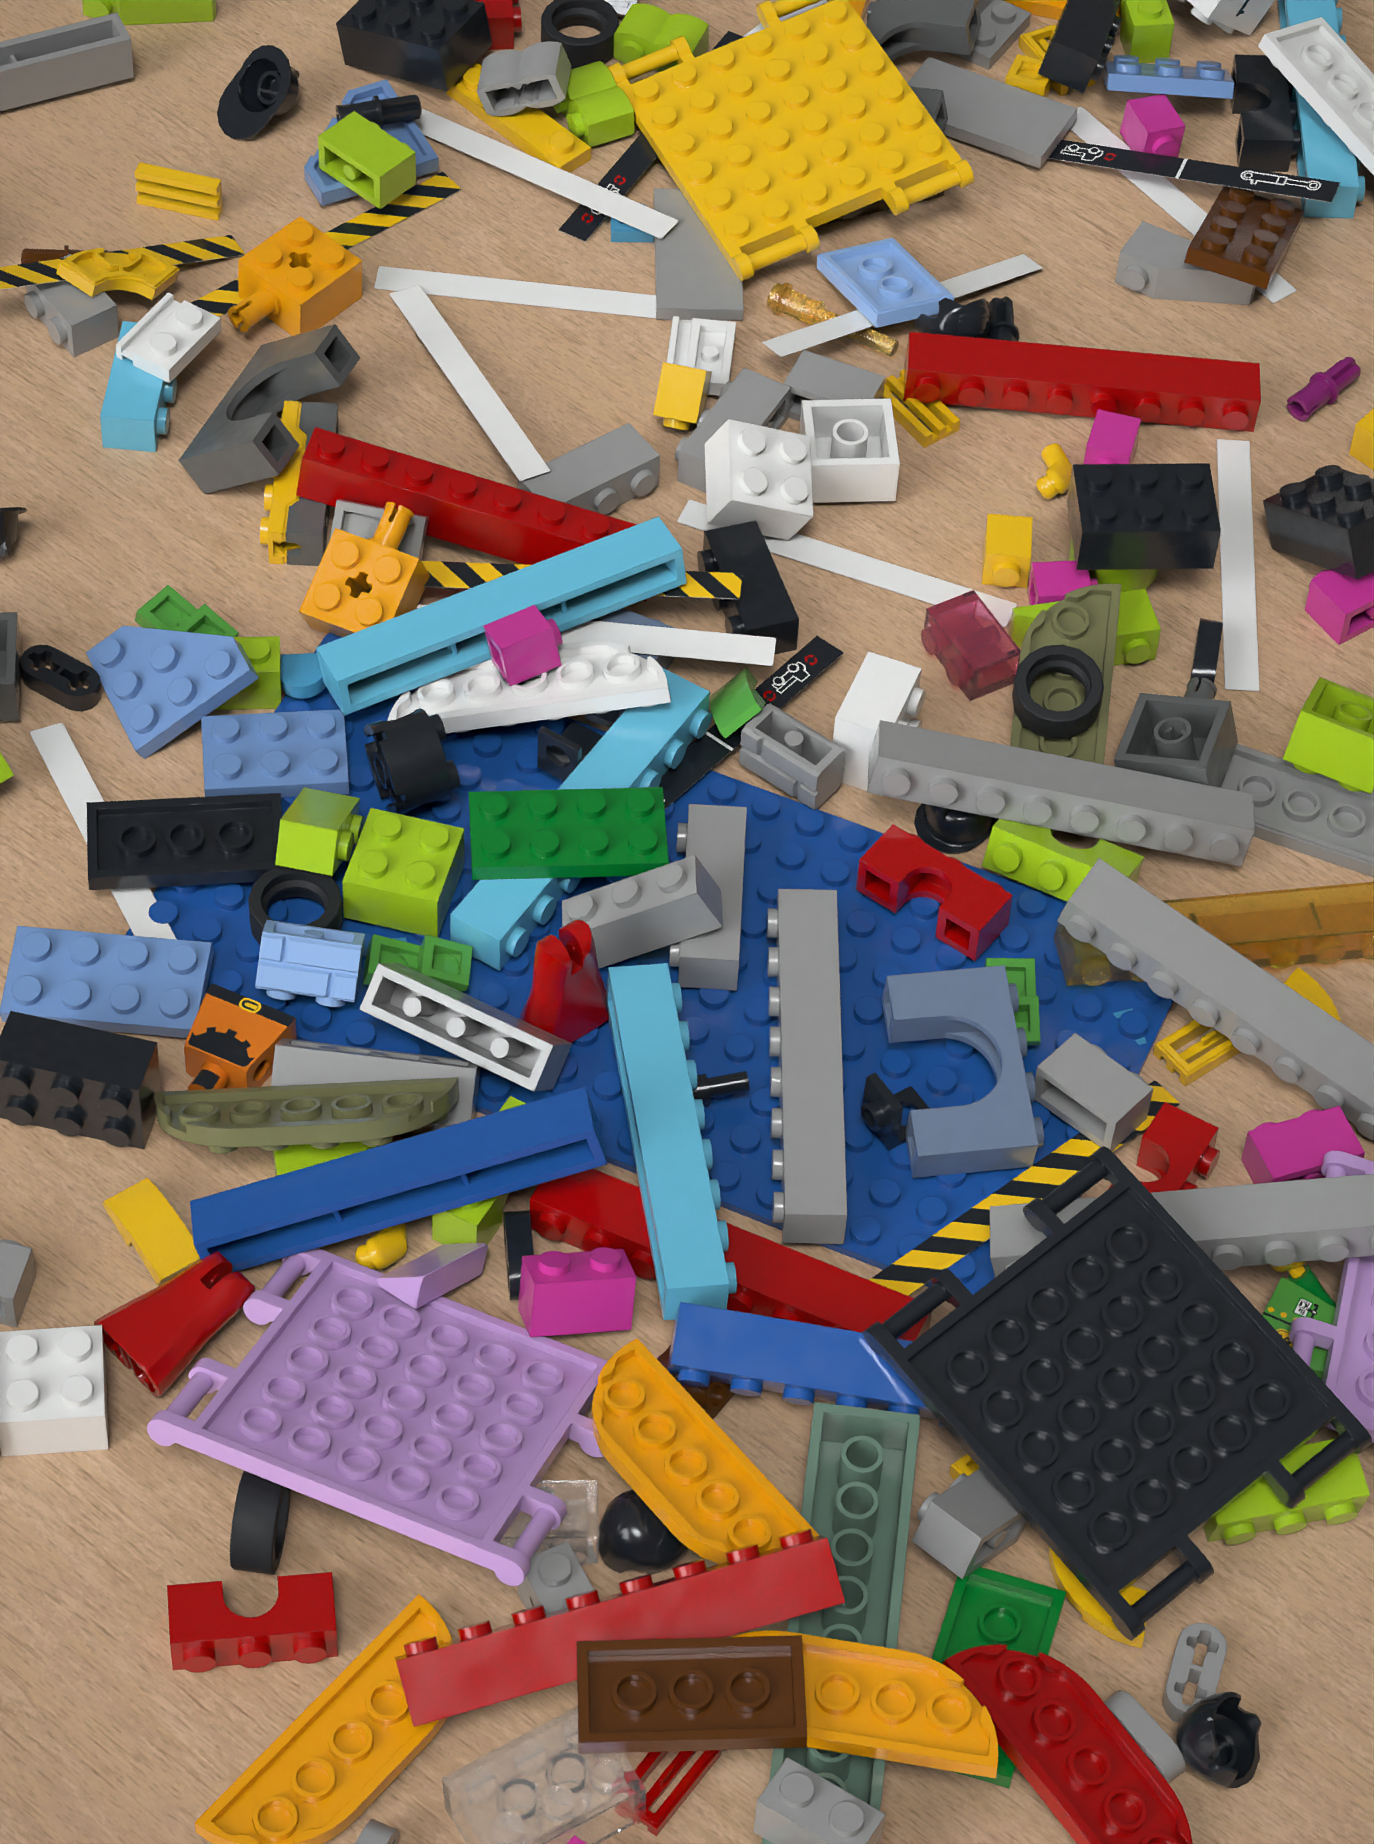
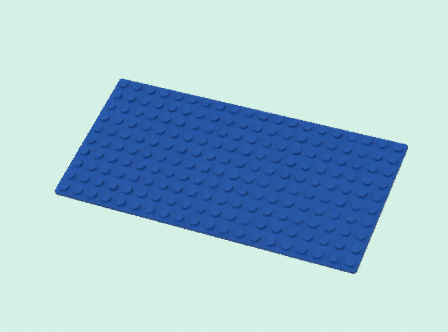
(727, 1028)

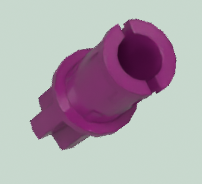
(1323, 389)

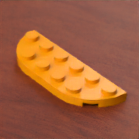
(684, 1461)
(892, 1707)
(334, 1752)

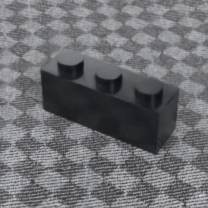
(1081, 42)
(763, 601)

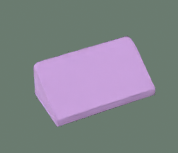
(435, 1273)

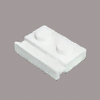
(168, 337)
(704, 346)

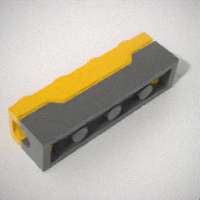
(297, 525)

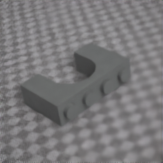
(925, 25)
(243, 434)

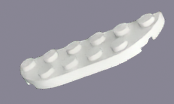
(590, 680)

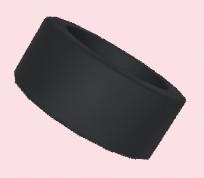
(589, 13)
(1057, 660)
(291, 882)
(258, 1524)

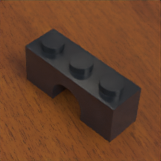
(1266, 115)

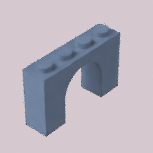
(980, 1011)

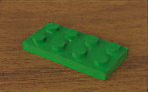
(567, 833)
(1004, 1611)

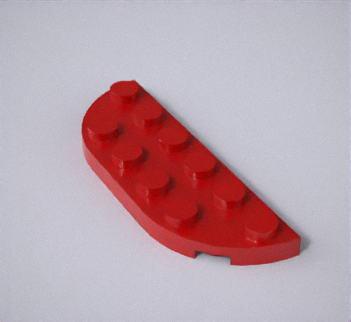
(1072, 1749)

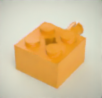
(296, 280)
(353, 565)

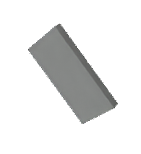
(997, 113)
(690, 268)
(1305, 810)

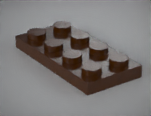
(1245, 236)
(691, 1694)

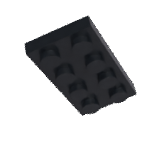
(182, 840)

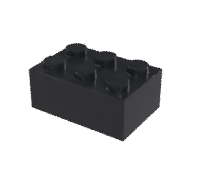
(415, 38)
(1143, 516)
(1326, 520)
(78, 1080)

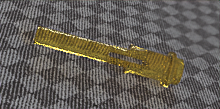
(810, 311)

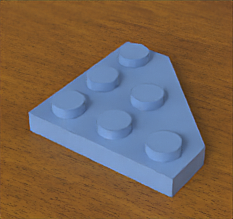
(331, 190)
(167, 680)

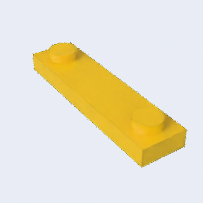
(527, 129)

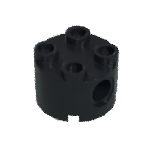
(410, 761)

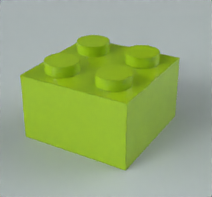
(1335, 736)
(403, 873)

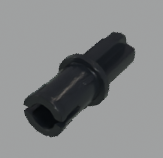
(385, 110)
(1002, 320)

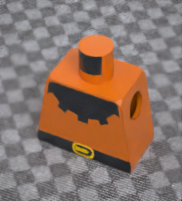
(234, 1041)

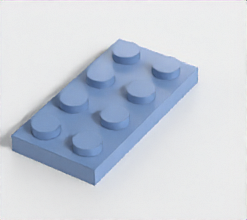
(107, 980)

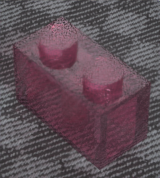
(970, 645)

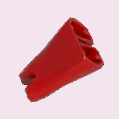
(567, 984)
(173, 1322)

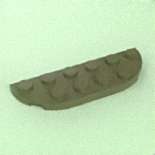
(1086, 622)
(304, 1113)

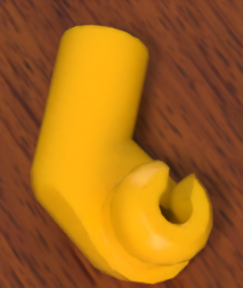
(1058, 472)
(383, 1248)

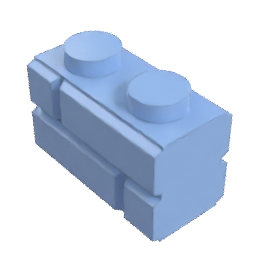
(309, 963)

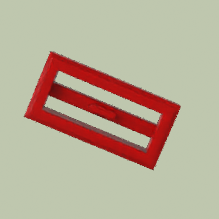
(658, 1820)

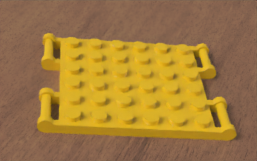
(788, 130)

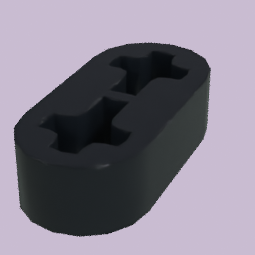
(1206, 650)
(62, 675)
(517, 1243)

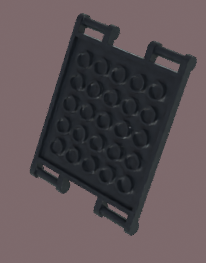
(1117, 1389)

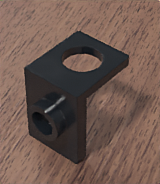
(565, 749)
(884, 1110)

